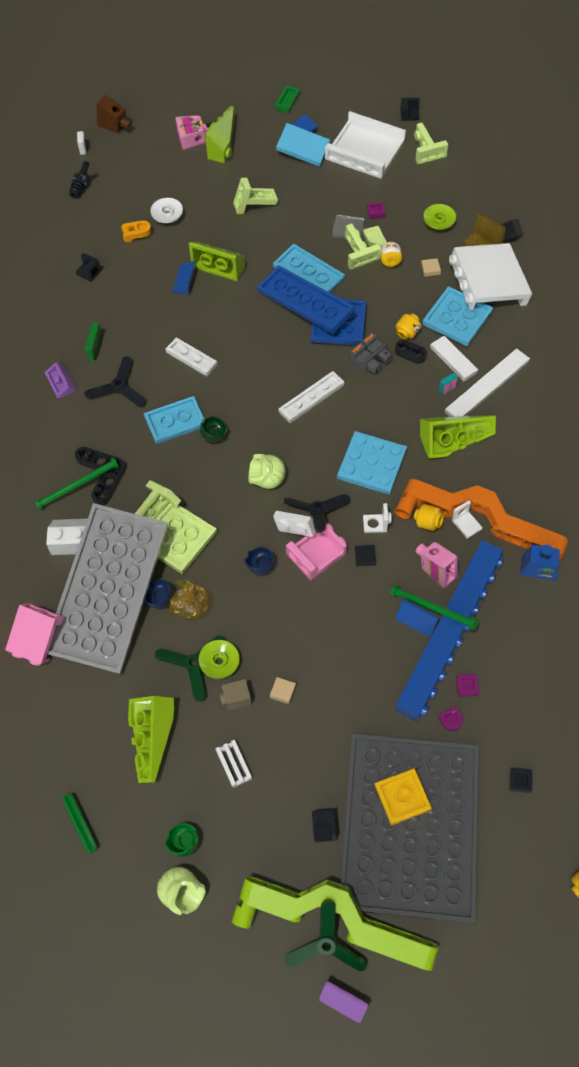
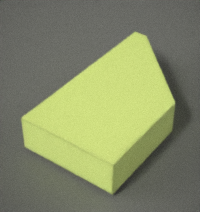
(374, 236)

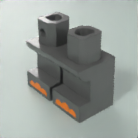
(369, 353)

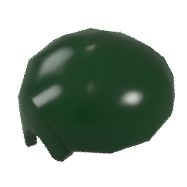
(213, 429)

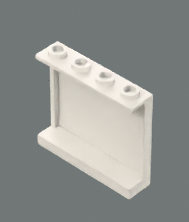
(366, 145)
(489, 274)

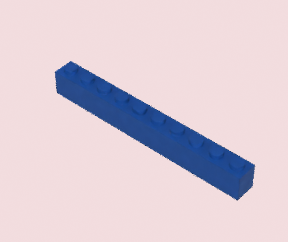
(448, 632)

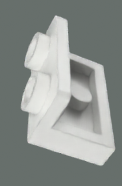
(294, 523)

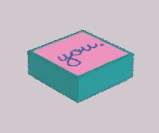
(448, 384)

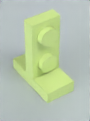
(428, 149)
(248, 195)
(362, 254)
(157, 500)

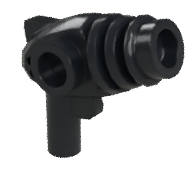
(79, 181)

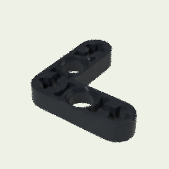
(108, 489)

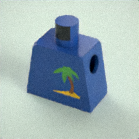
(540, 562)

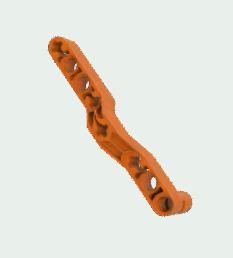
(484, 502)

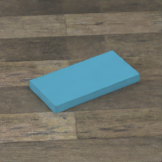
(310, 268)

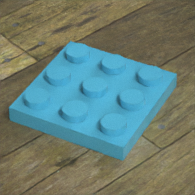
(455, 319)
(372, 462)

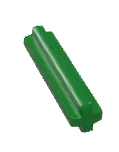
(79, 823)

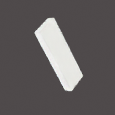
(191, 356)
(454, 358)

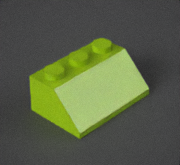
(217, 260)

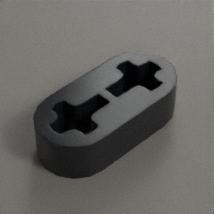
(410, 351)

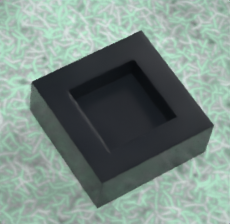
(365, 555)
(520, 780)

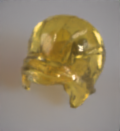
(190, 601)

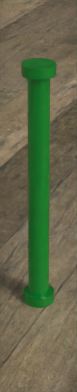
(77, 483)
(472, 623)

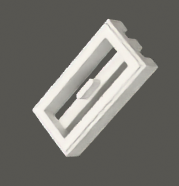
(226, 747)

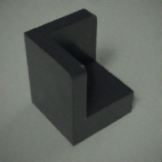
(409, 109)
(512, 229)
(89, 269)
(324, 826)

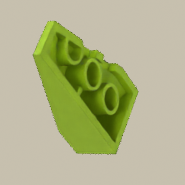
(220, 137)
(449, 434)
(151, 726)

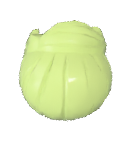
(266, 471)
(180, 890)

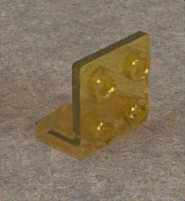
(485, 232)

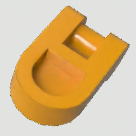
(140, 228)

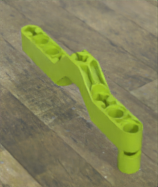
(362, 930)

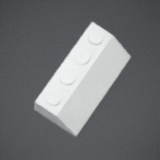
(65, 536)

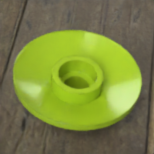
(439, 216)
(216, 651)

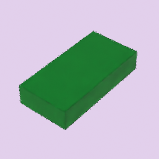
(287, 99)
(93, 341)

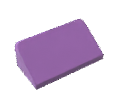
(60, 380)
(343, 1002)

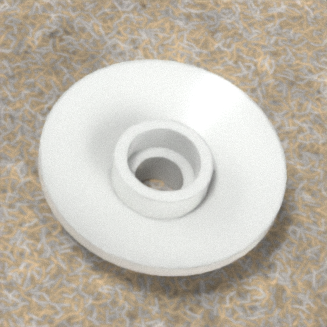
(166, 210)

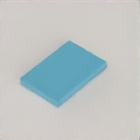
(302, 144)
(174, 419)

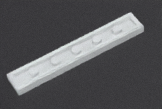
(488, 384)

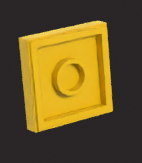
(402, 796)

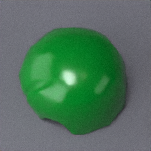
(182, 840)

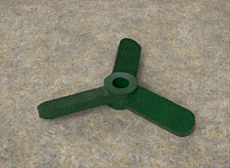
(194, 670)
(317, 948)

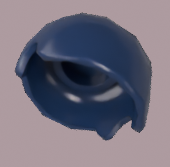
(260, 560)
(159, 594)

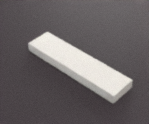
(311, 397)

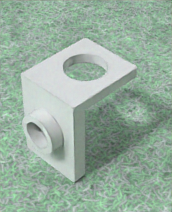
(383, 520)
(465, 521)

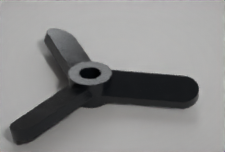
(114, 386)
(318, 509)

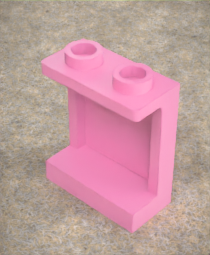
(317, 552)
(33, 633)

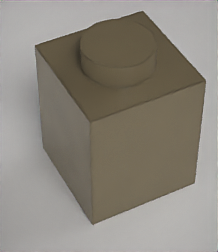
(235, 695)

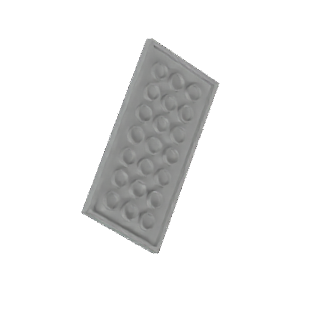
(107, 588)

